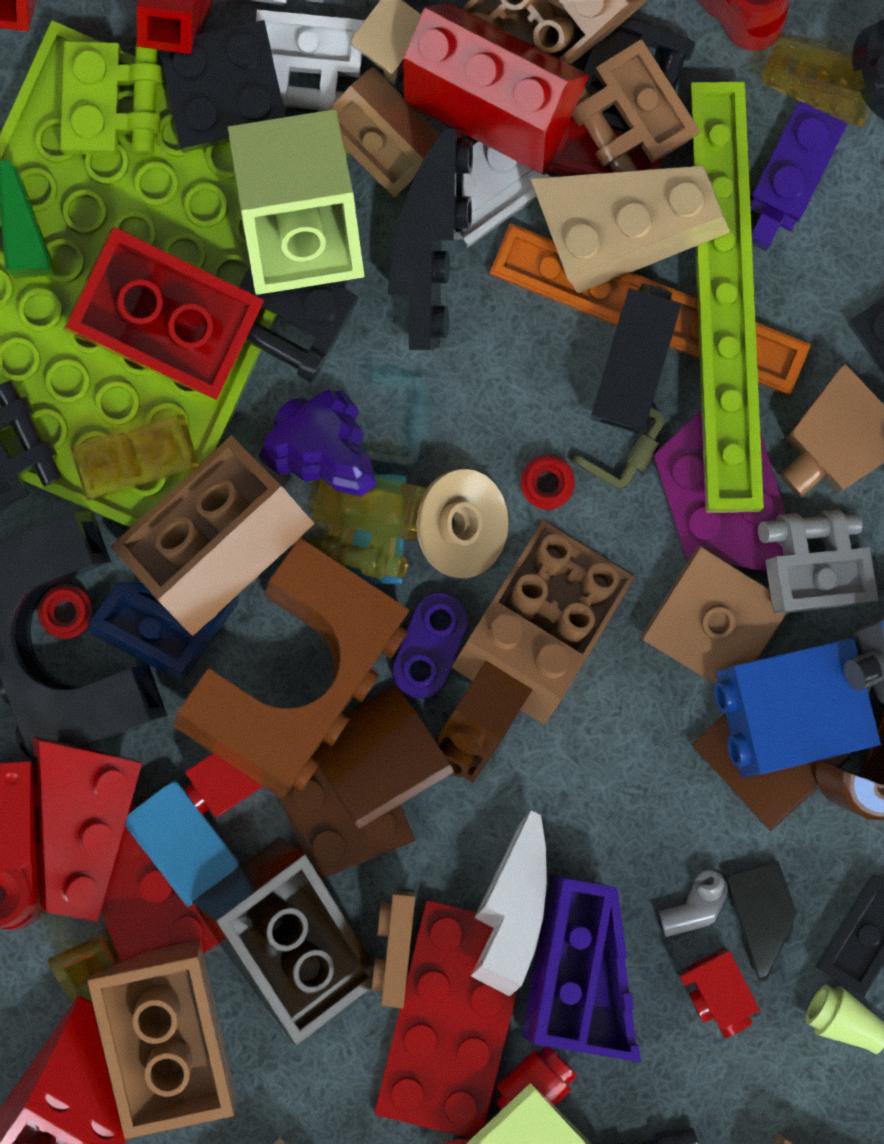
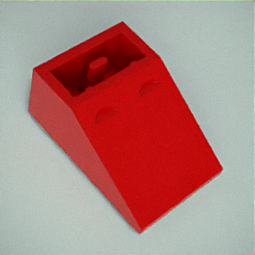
(65, 1089)

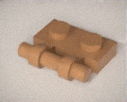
(646, 104)

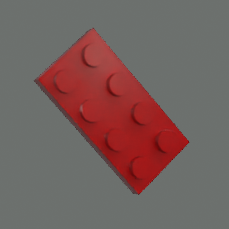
(448, 1030)

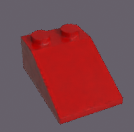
(163, 313)

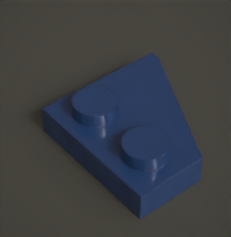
(146, 630)

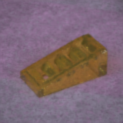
(832, 99)

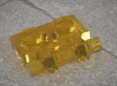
(385, 510)

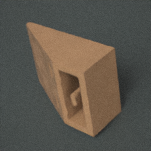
(556, 26)
(546, 618)

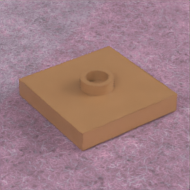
(713, 617)

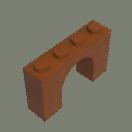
(279, 743)

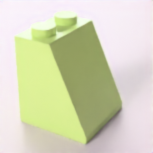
(296, 201)

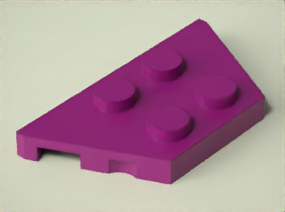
(725, 535)

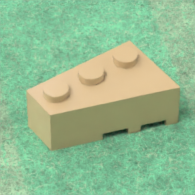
(627, 219)

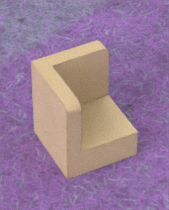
(387, 36)

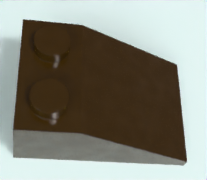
(288, 938)

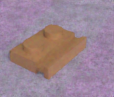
(391, 973)

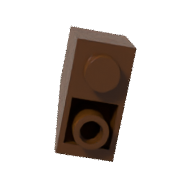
(481, 720)

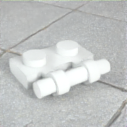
(311, 46)

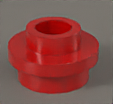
(560, 470)
(49, 604)

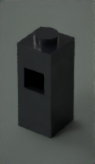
(636, 359)

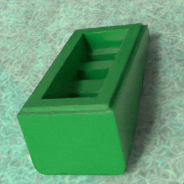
(23, 241)

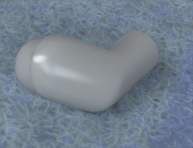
(700, 907)

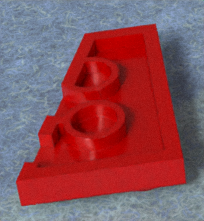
(82, 817)

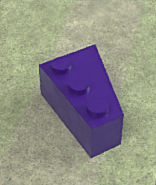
(580, 974)

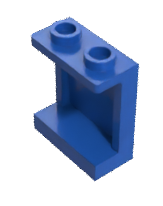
(794, 709)

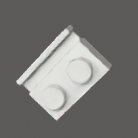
(497, 190)

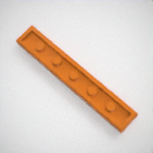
(535, 266)

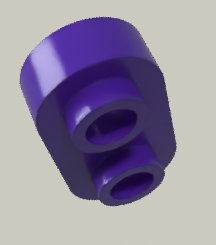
(430, 645)

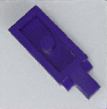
(793, 171)

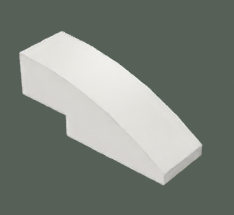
(514, 909)

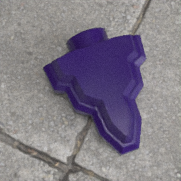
(320, 443)

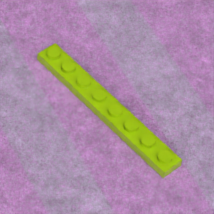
(727, 306)

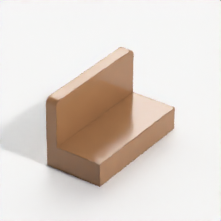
(383, 131)

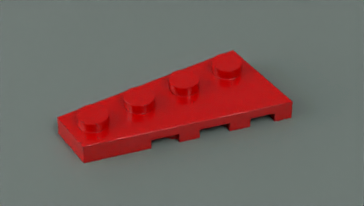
(144, 908)

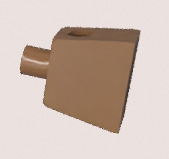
(837, 436)

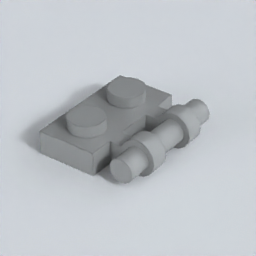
(820, 578)

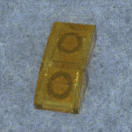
(134, 457)

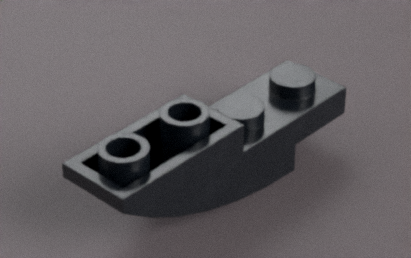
(431, 213)

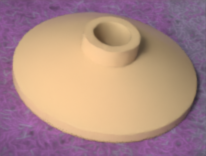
(478, 527)

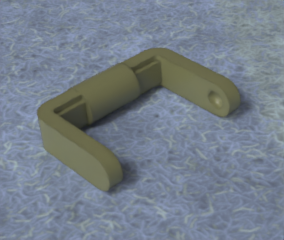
(636, 460)

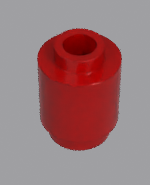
(544, 1071)

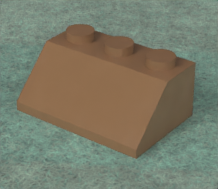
(212, 535)
(163, 1040)

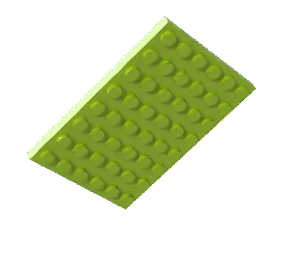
(166, 199)

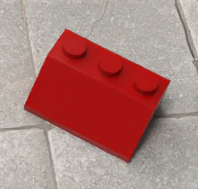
(490, 85)

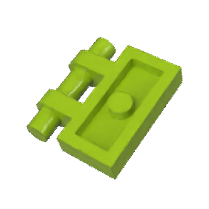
(92, 99)

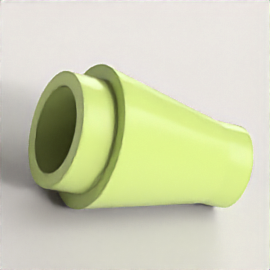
(845, 1019)

